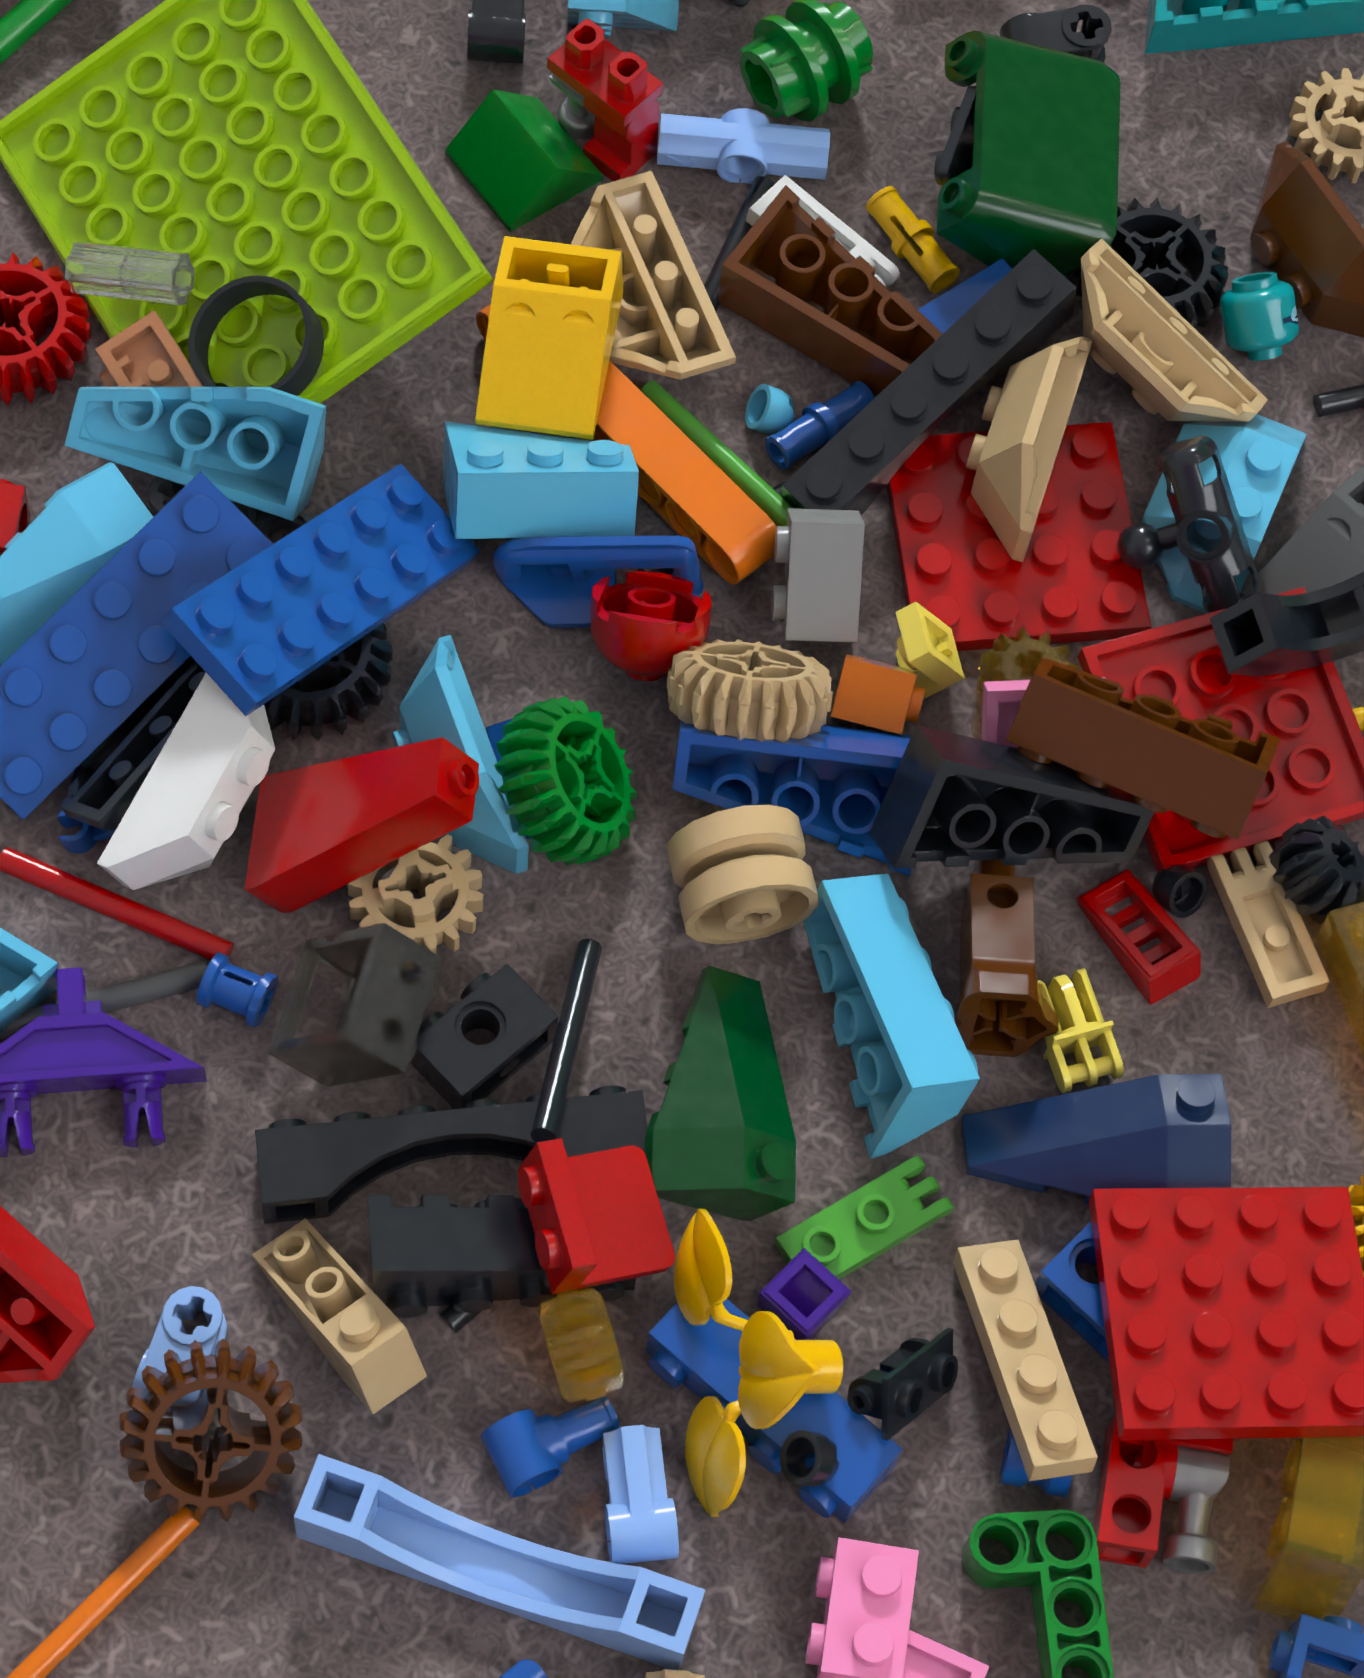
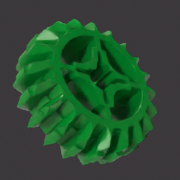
(566, 781)

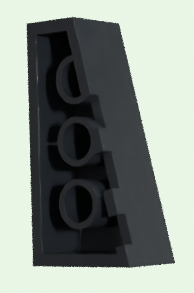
(989, 802)
(458, 1255)

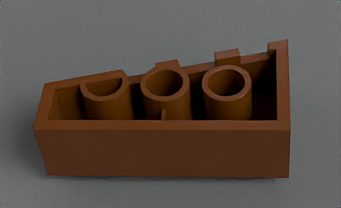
(1142, 748)

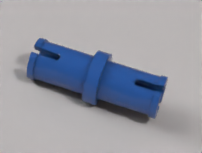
(817, 425)

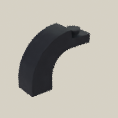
(1292, 631)

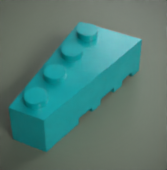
(1225, 23)

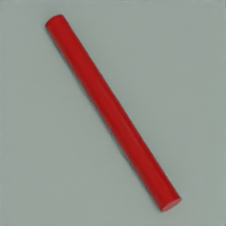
(113, 905)

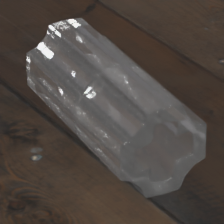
(130, 273)

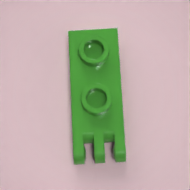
(867, 1221)

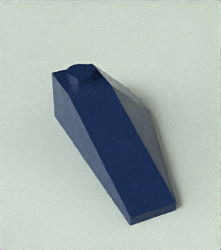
(1108, 1137)

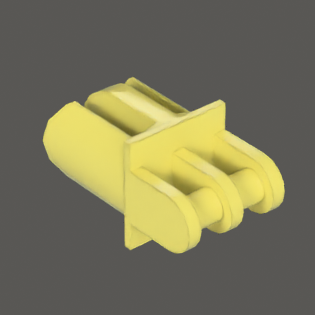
(1079, 1029)

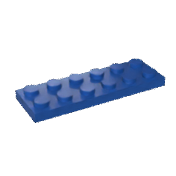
(319, 589)
(109, 644)

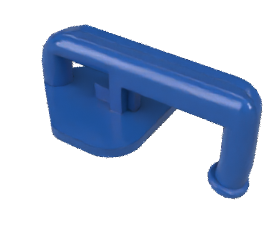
(558, 573)

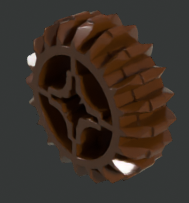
(185, 1425)

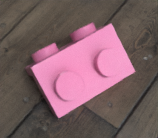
(865, 1611)

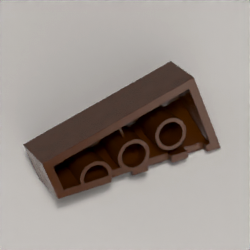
(820, 298)

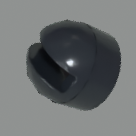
(1184, 883)
(806, 1445)

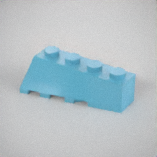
(888, 1011)

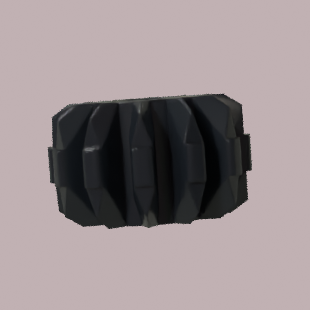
(1318, 868)

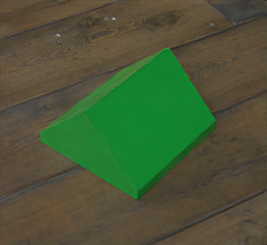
(520, 158)

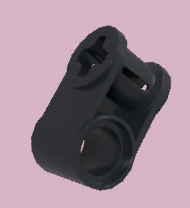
(1059, 28)
(496, 31)

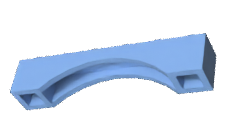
(579, 1595)

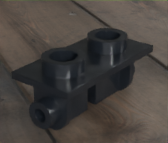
(906, 1382)

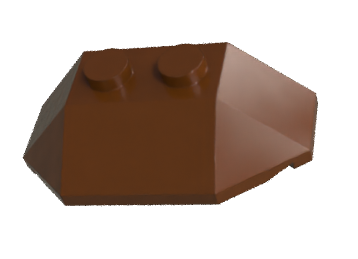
(1311, 241)

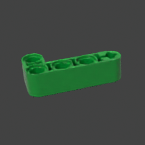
(1050, 1582)

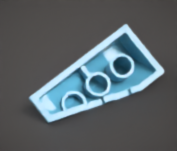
(63, 550)

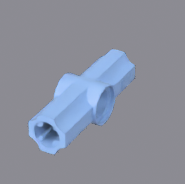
(743, 146)

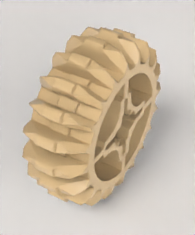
(749, 690)

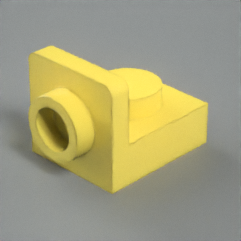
(928, 648)

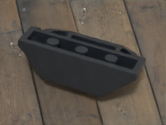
(117, 768)

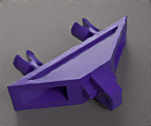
(83, 1051)

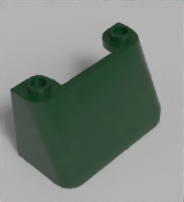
(1039, 153)

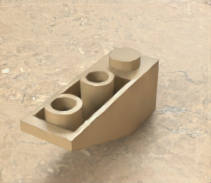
(342, 1316)

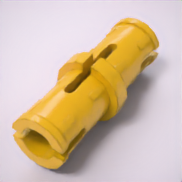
(933, 263)

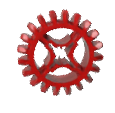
(31, 302)

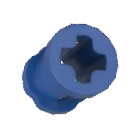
(237, 990)

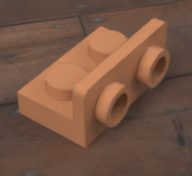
(145, 357)

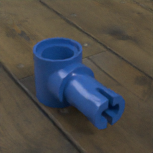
(534, 1448)

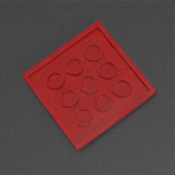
(1071, 568)
(1320, 746)
(1231, 1311)

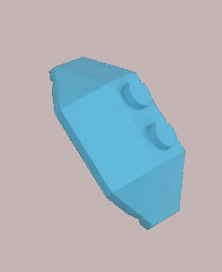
(1257, 466)
(444, 707)

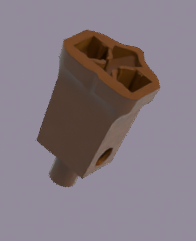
(999, 988)

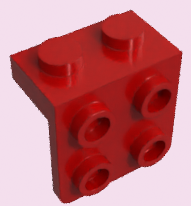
(594, 1215)

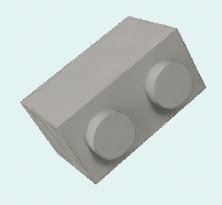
(820, 575)

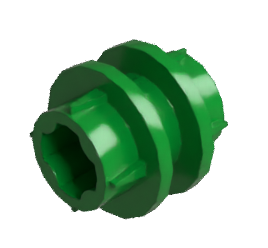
(806, 59)

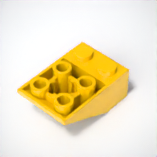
(549, 337)

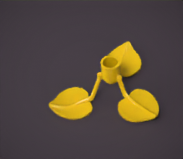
(772, 1367)

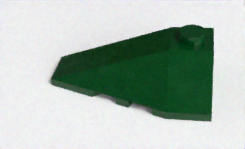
(725, 1117)

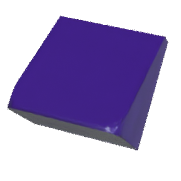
(803, 1296)

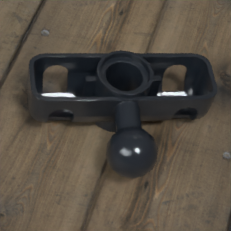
(1211, 560)

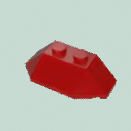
(40, 1308)

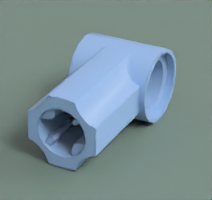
(639, 1513)

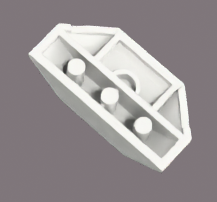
(191, 791)

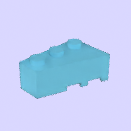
(536, 484)

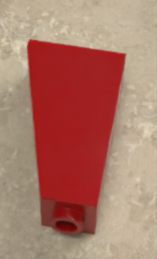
(353, 816)

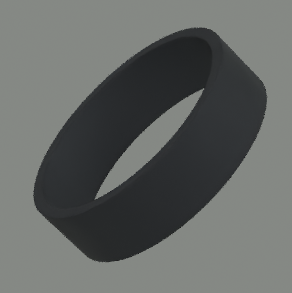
(232, 294)

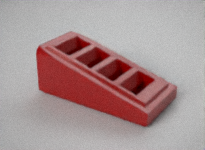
(1159, 969)

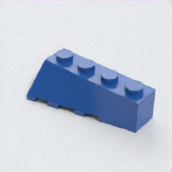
(826, 779)

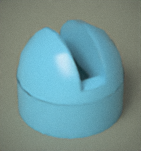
(769, 409)

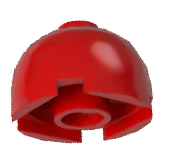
(647, 621)

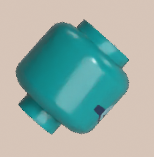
(1259, 315)

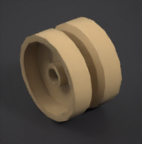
(742, 874)

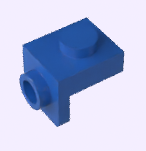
(1329, 1642)

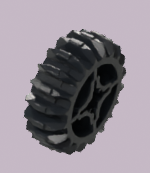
(1155, 240)
(343, 686)

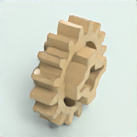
(1339, 135)
(439, 880)

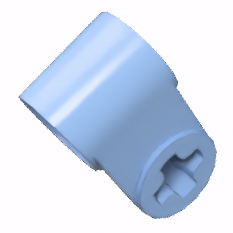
(172, 1334)

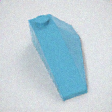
(246, 440)

